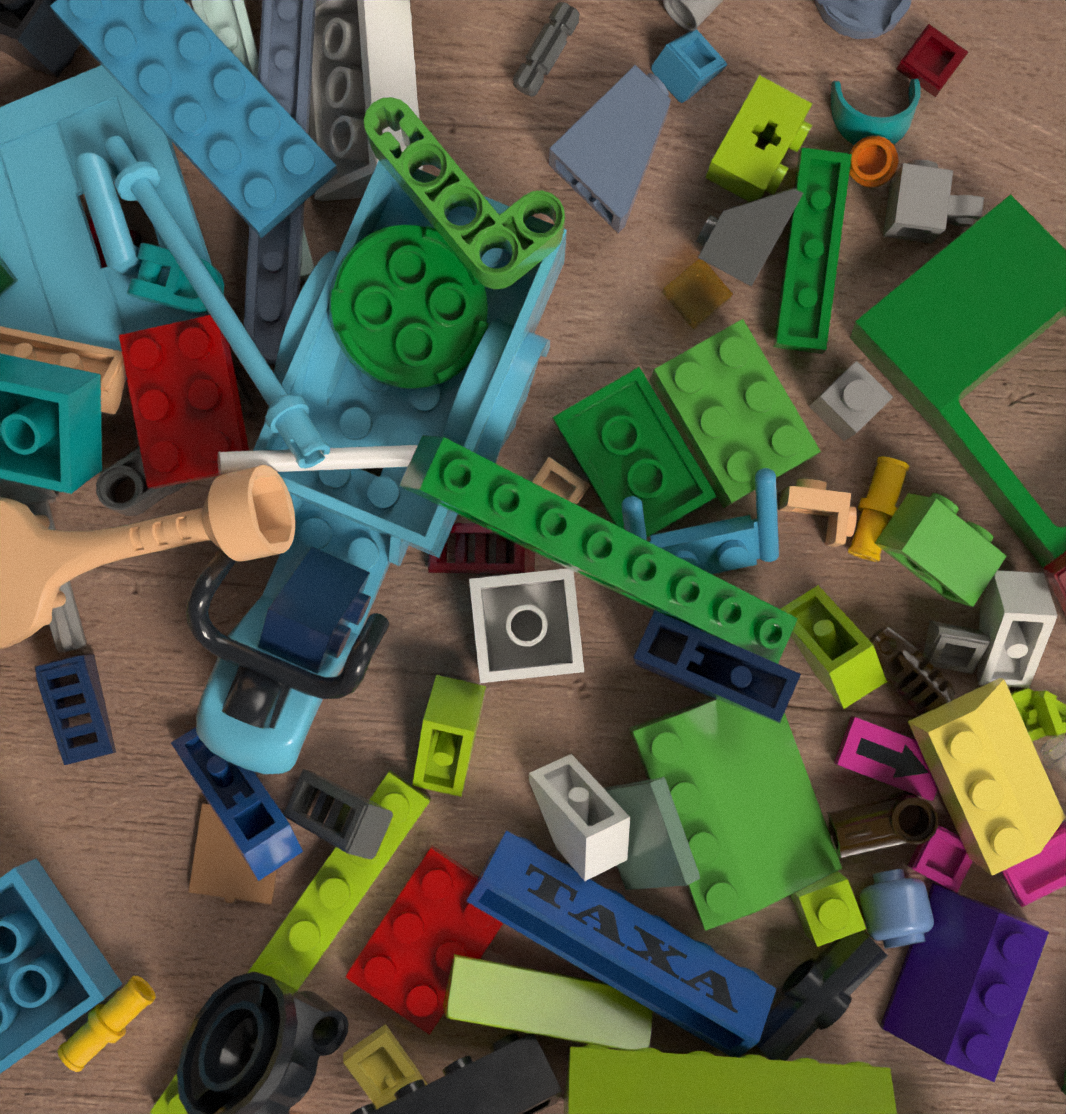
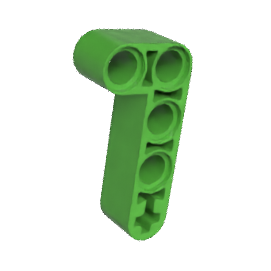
(454, 190)

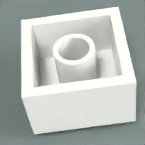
(526, 625)

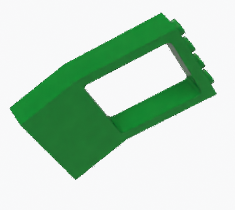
(959, 326)

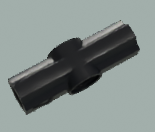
(818, 993)

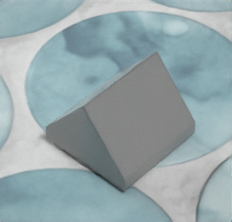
(955, 646)

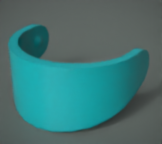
(856, 125)

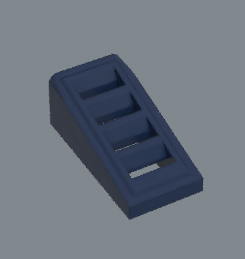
(58, 713)

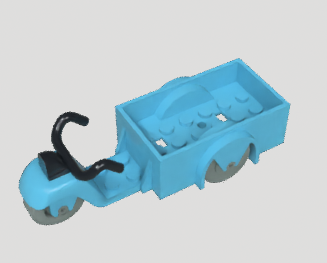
(261, 704)

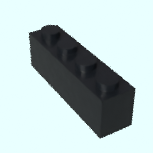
(506, 1081)

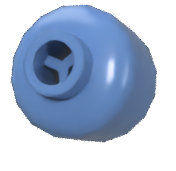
(896, 909)

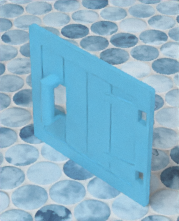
(48, 160)

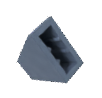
(613, 145)

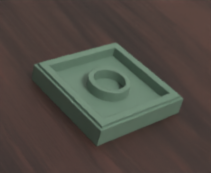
(657, 841)

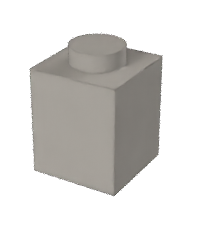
(851, 401)

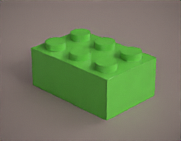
(733, 412)

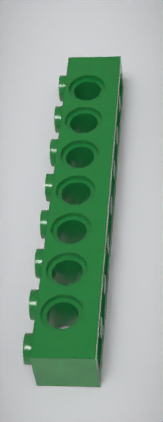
(593, 546)

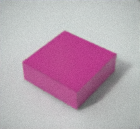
(942, 859)

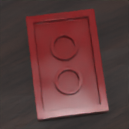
(183, 399)
(415, 943)

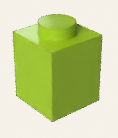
(828, 909)

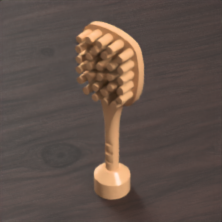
(243, 515)

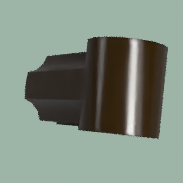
(877, 824)

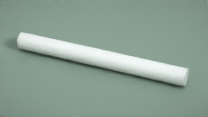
(337, 459)

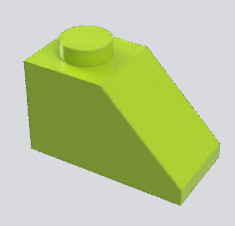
(834, 647)
(448, 735)

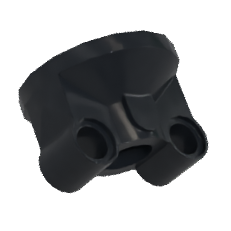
(256, 1047)

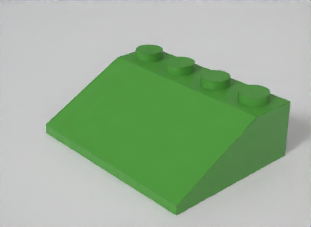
(740, 806)

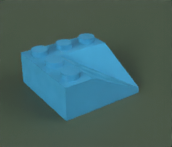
(46, 963)

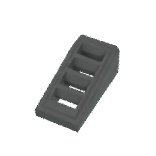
(363, 827)

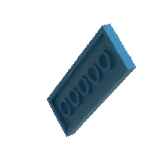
(204, 103)

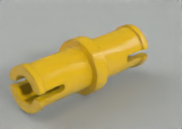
(878, 507)
(106, 1023)

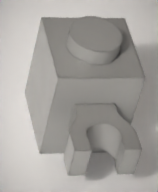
(922, 203)

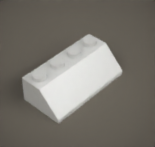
(358, 57)

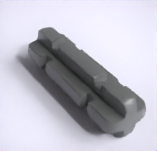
(546, 49)

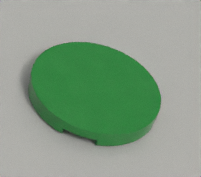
(407, 308)

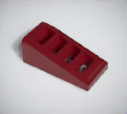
(523, 558)

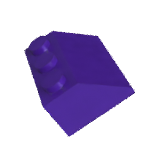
(965, 983)

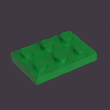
(634, 450)

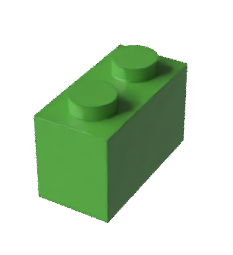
(941, 547)

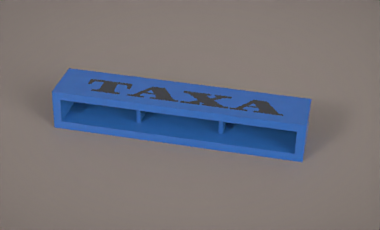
(623, 945)

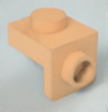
(812, 498)

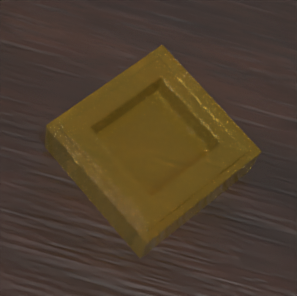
(697, 293)

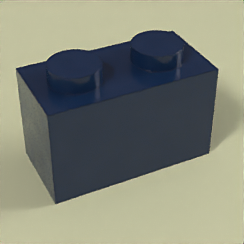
(314, 611)

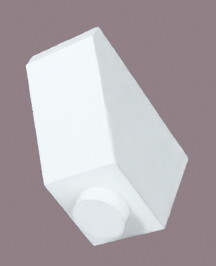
(1019, 620)
(581, 817)

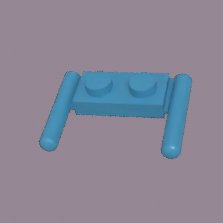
(723, 543)

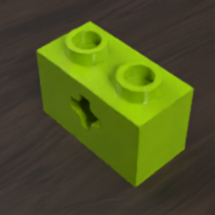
(768, 114)

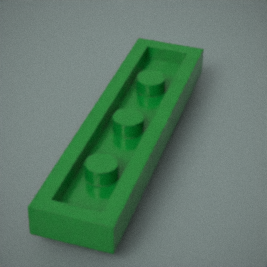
(812, 251)

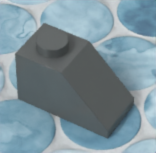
(746, 234)

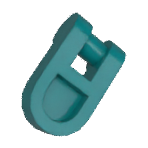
(177, 291)

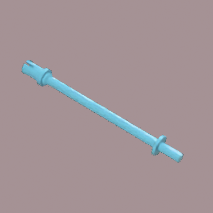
(286, 412)

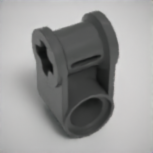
(131, 468)

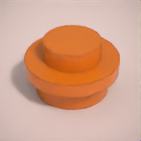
(873, 161)

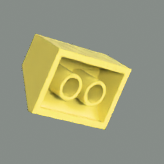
(989, 776)

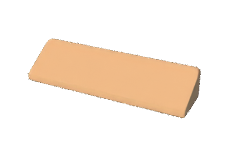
(72, 355)

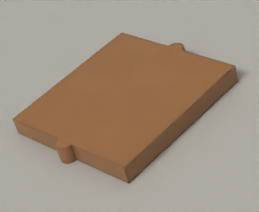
(221, 869)

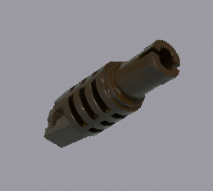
(911, 672)

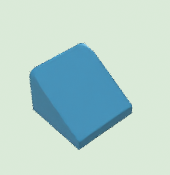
(687, 65)

